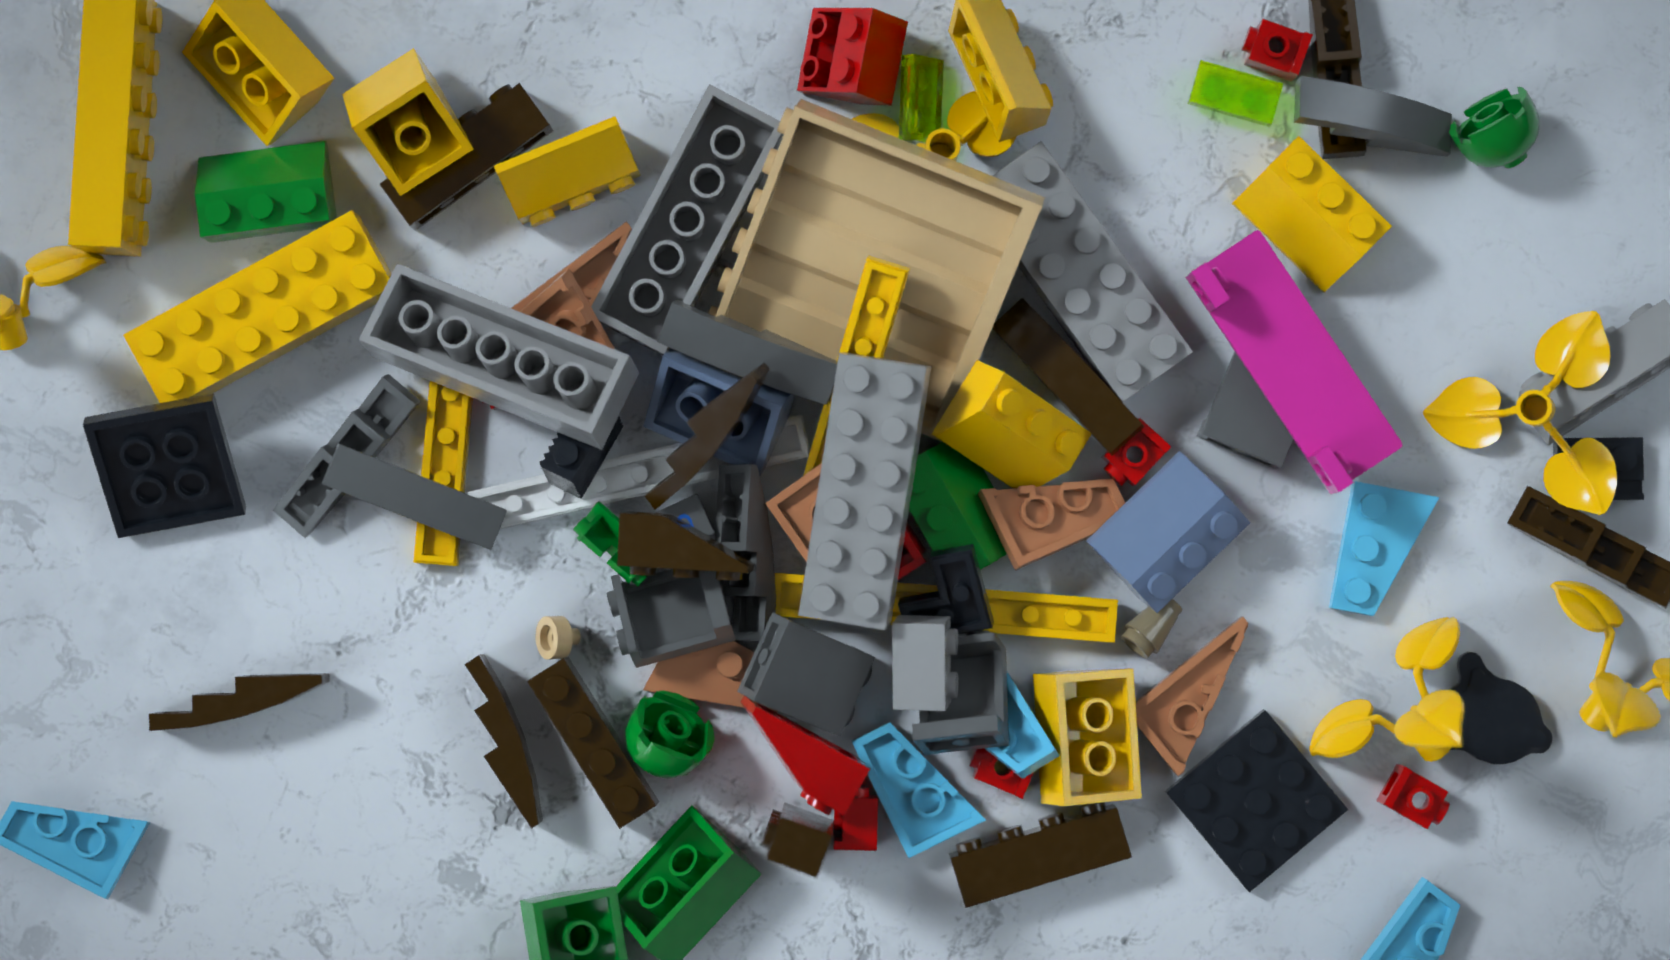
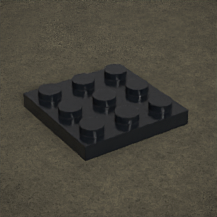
(165, 465)
(1256, 800)

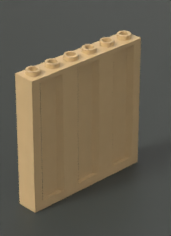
(858, 193)

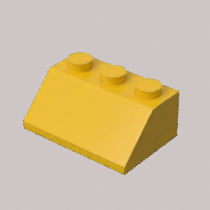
(257, 65)
(999, 67)
(568, 172)
(1311, 214)
(1010, 429)
(1095, 732)

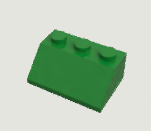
(264, 192)
(948, 504)
(683, 886)
(574, 925)

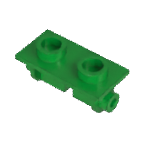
(601, 534)

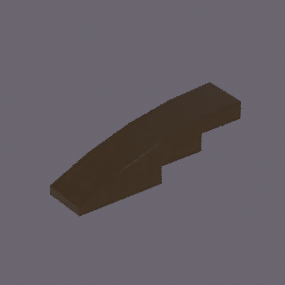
(1336, 58)
(1067, 377)
(712, 429)
(1593, 546)
(251, 696)
(511, 758)

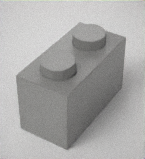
(923, 662)

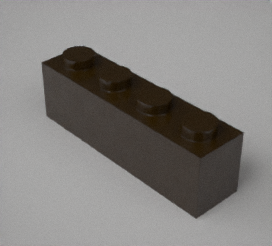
(496, 133)
(593, 742)
(797, 839)
(1040, 854)

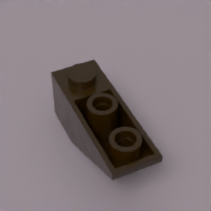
(670, 543)

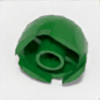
(1498, 129)
(668, 735)

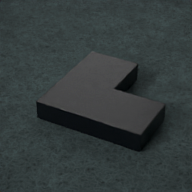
(959, 592)

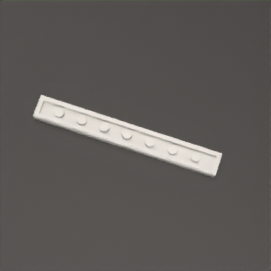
(620, 480)

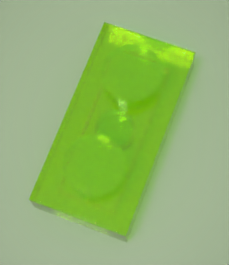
(1235, 93)
(920, 97)

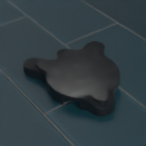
(1499, 715)

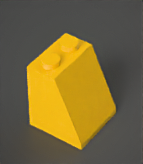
(406, 122)

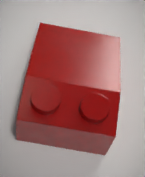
(819, 767)

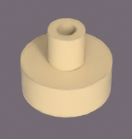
(555, 637)

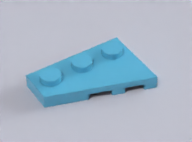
(1375, 542)
(1028, 743)
(912, 791)
(73, 844)
(1418, 927)

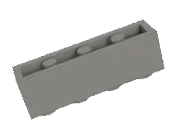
(1637, 355)

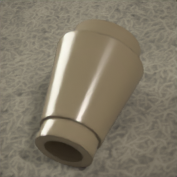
(1150, 629)

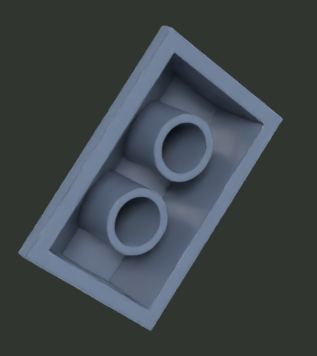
(690, 384)
(1168, 532)

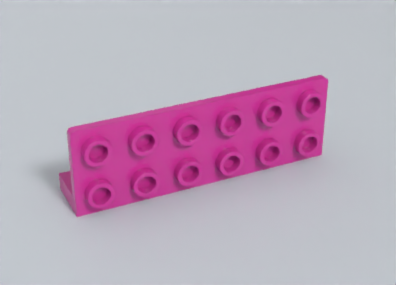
(1294, 361)

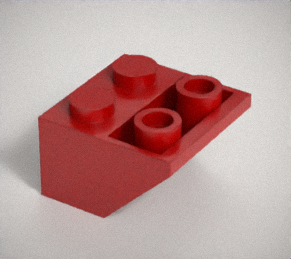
(852, 55)

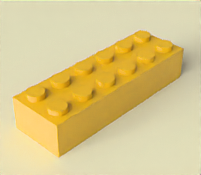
(114, 126)
(261, 311)

